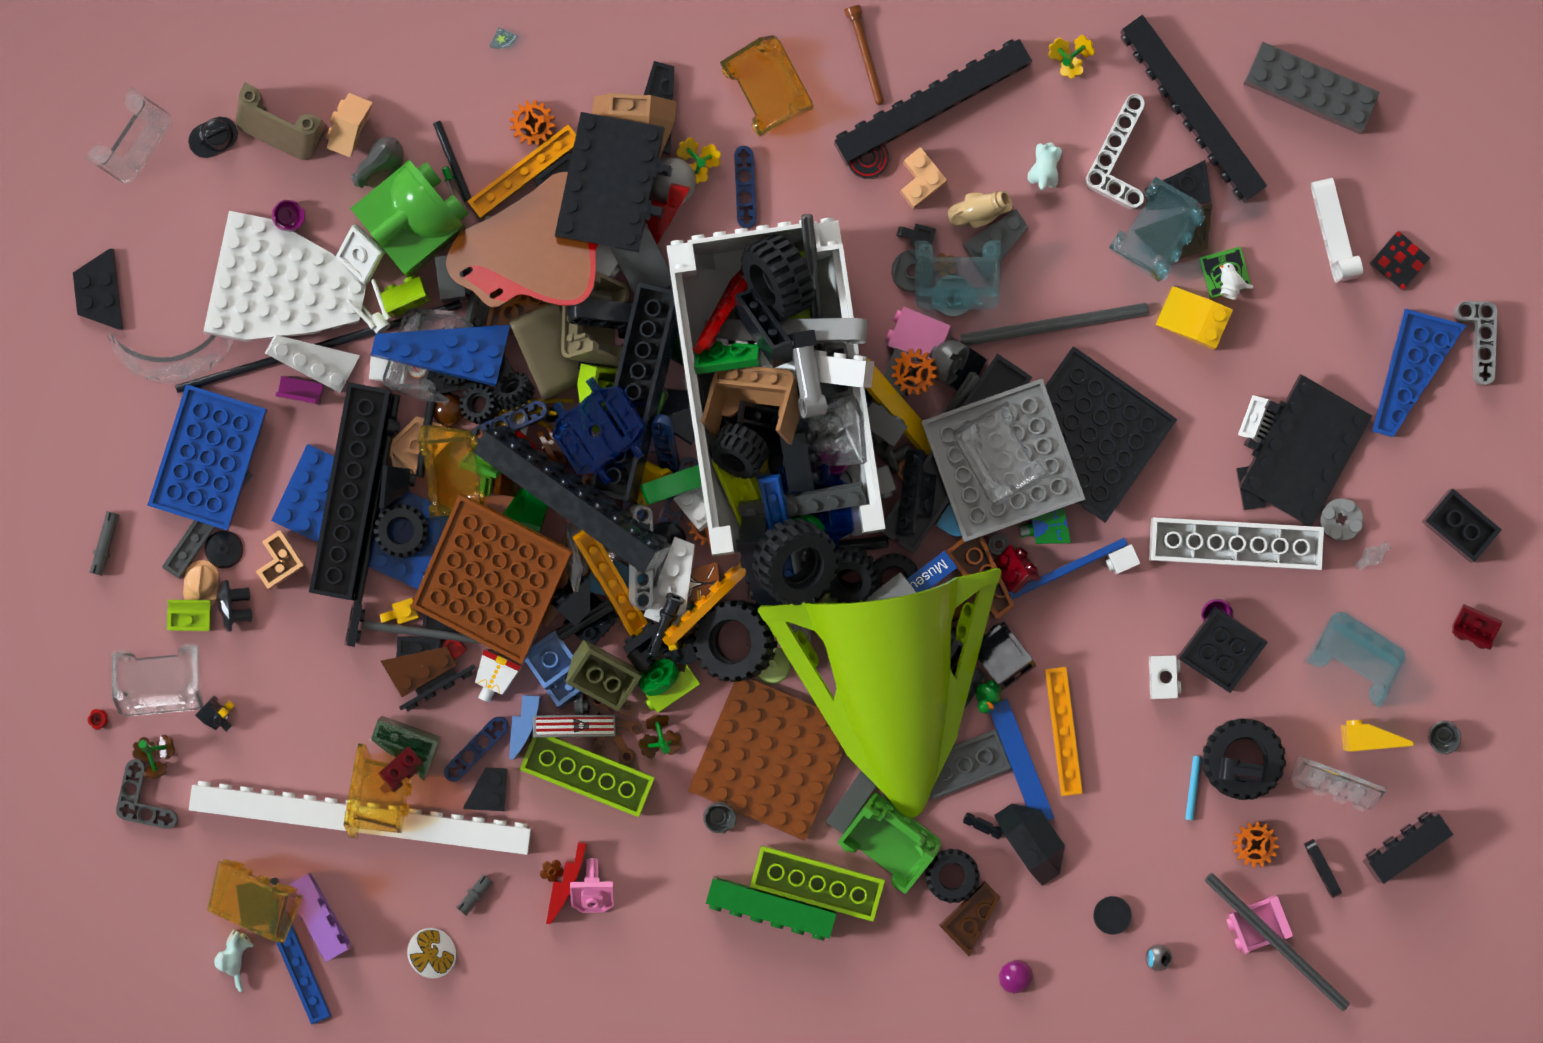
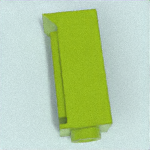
(684, 683)

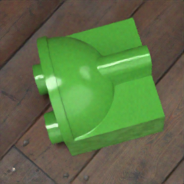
(411, 216)

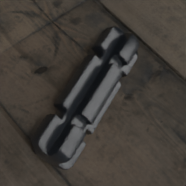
(982, 825)

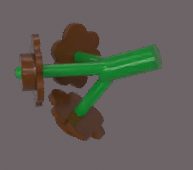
(667, 742)
(146, 749)

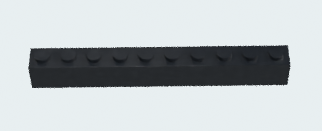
(932, 102)
(1193, 109)

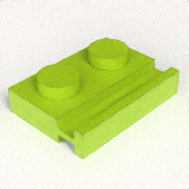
(189, 615)

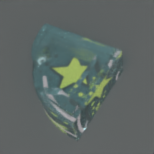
(503, 39)

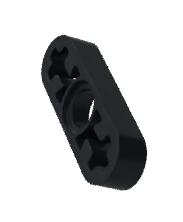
(1322, 868)

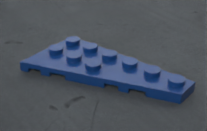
(457, 352)
(1416, 357)

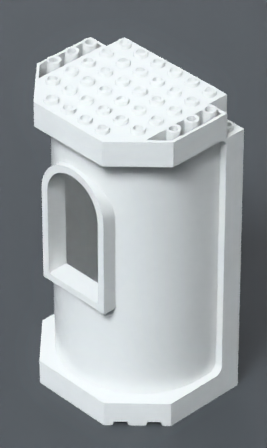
(698, 279)

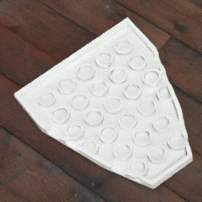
(277, 284)

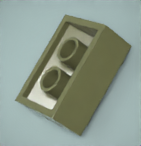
(602, 675)

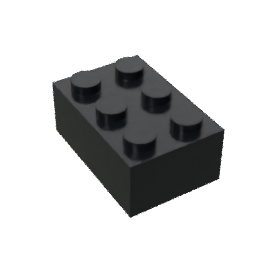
(1461, 525)

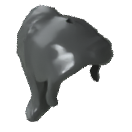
(383, 156)

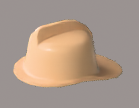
(201, 581)

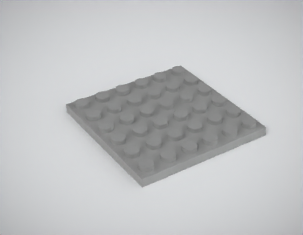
(1042, 440)

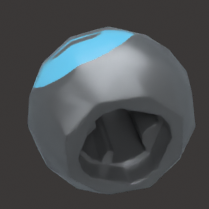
(1158, 957)

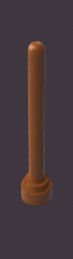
(854, 15)

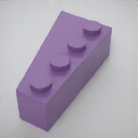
(320, 919)

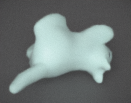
(1045, 169)
(231, 958)

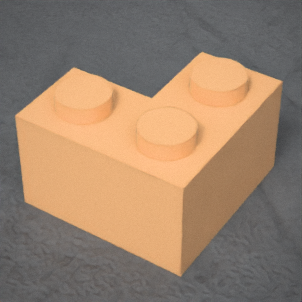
(347, 124)
(926, 181)
(285, 561)

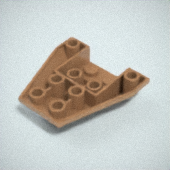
(638, 108)

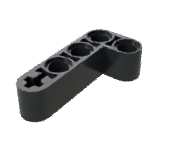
(601, 314)

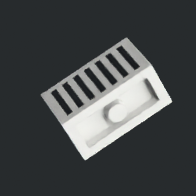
(1257, 420)

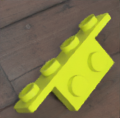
(737, 489)

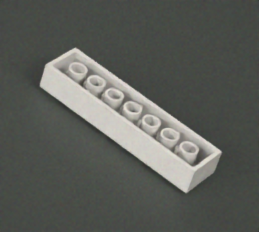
(1236, 543)

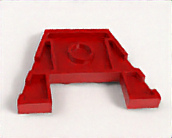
(676, 196)

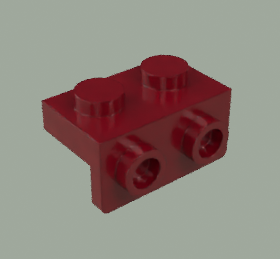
(1016, 567)
(1476, 627)
(398, 769)

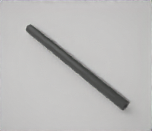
(415, 631)

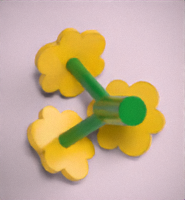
(1071, 65)
(709, 156)

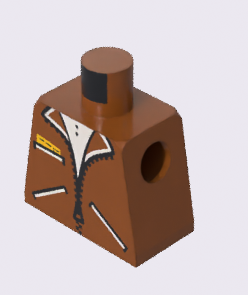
(702, 579)

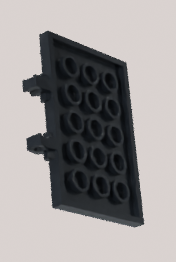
(611, 182)
(1304, 449)

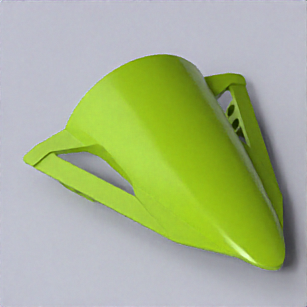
(893, 677)

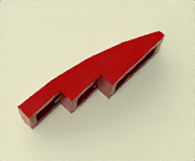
(560, 889)

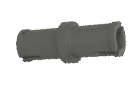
(474, 895)

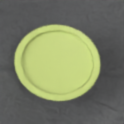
(777, 670)

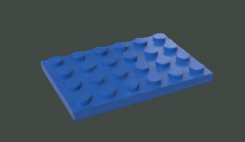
(207, 457)

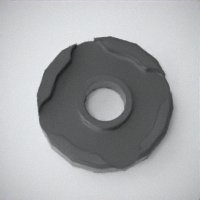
(899, 272)

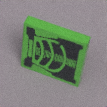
(1212, 271)

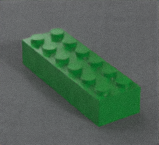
(770, 907)

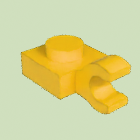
(401, 611)

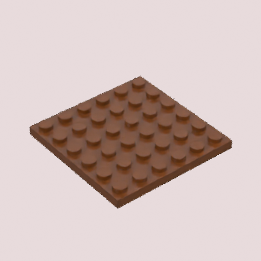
(491, 578)
(769, 758)

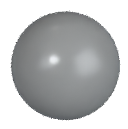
(681, 174)

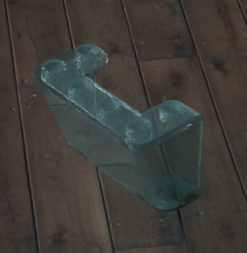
(1159, 230)

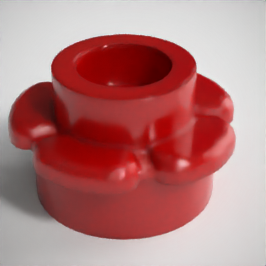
(97, 725)

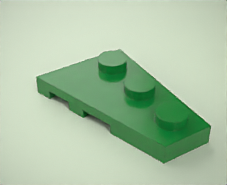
(726, 357)

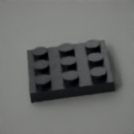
(1222, 649)

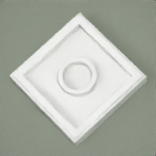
(360, 253)

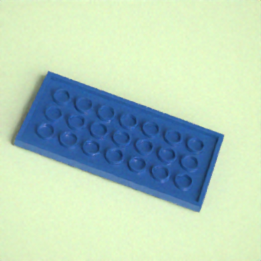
(304, 505)

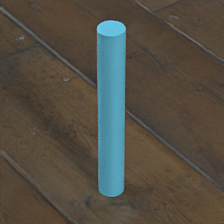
(1193, 787)

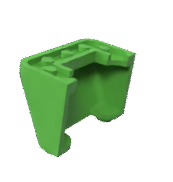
(891, 841)

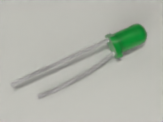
(448, 176)

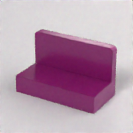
(300, 390)

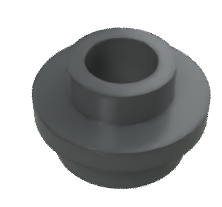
(991, 543)

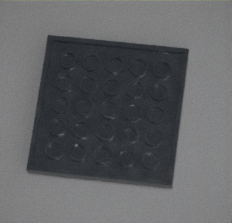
(1105, 428)

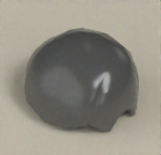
(1444, 737)
(719, 817)

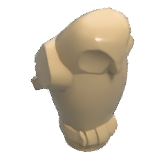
(980, 209)

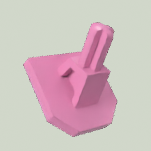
(592, 894)

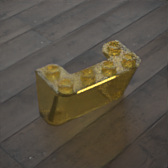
(253, 901)

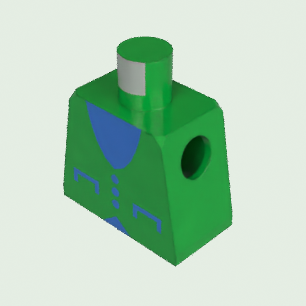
(1048, 528)

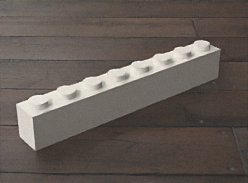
(831, 369)

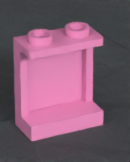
(916, 332)
(1270, 912)

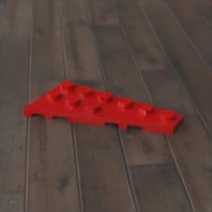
(720, 313)

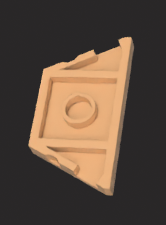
(405, 445)

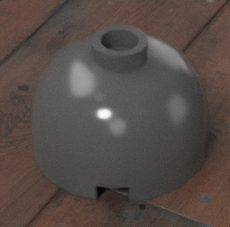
(949, 358)

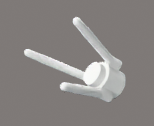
(377, 321)

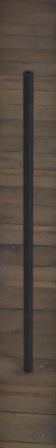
(271, 361)

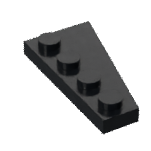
(661, 85)

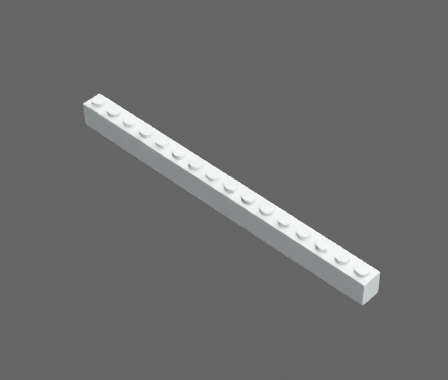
(331, 815)

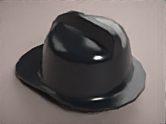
(213, 137)

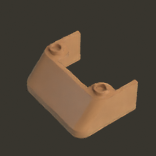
(755, 386)

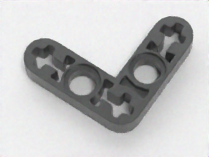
(133, 800)

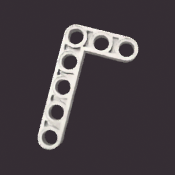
(1113, 153)
(1334, 232)

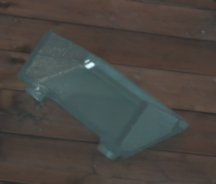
(957, 281)
(1359, 650)

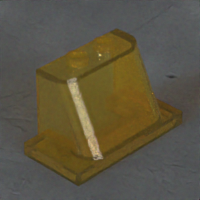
(367, 804)

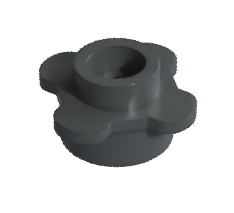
(581, 705)

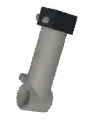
(811, 400)

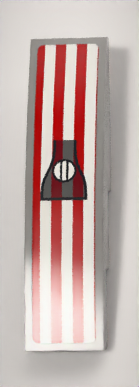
(574, 726)

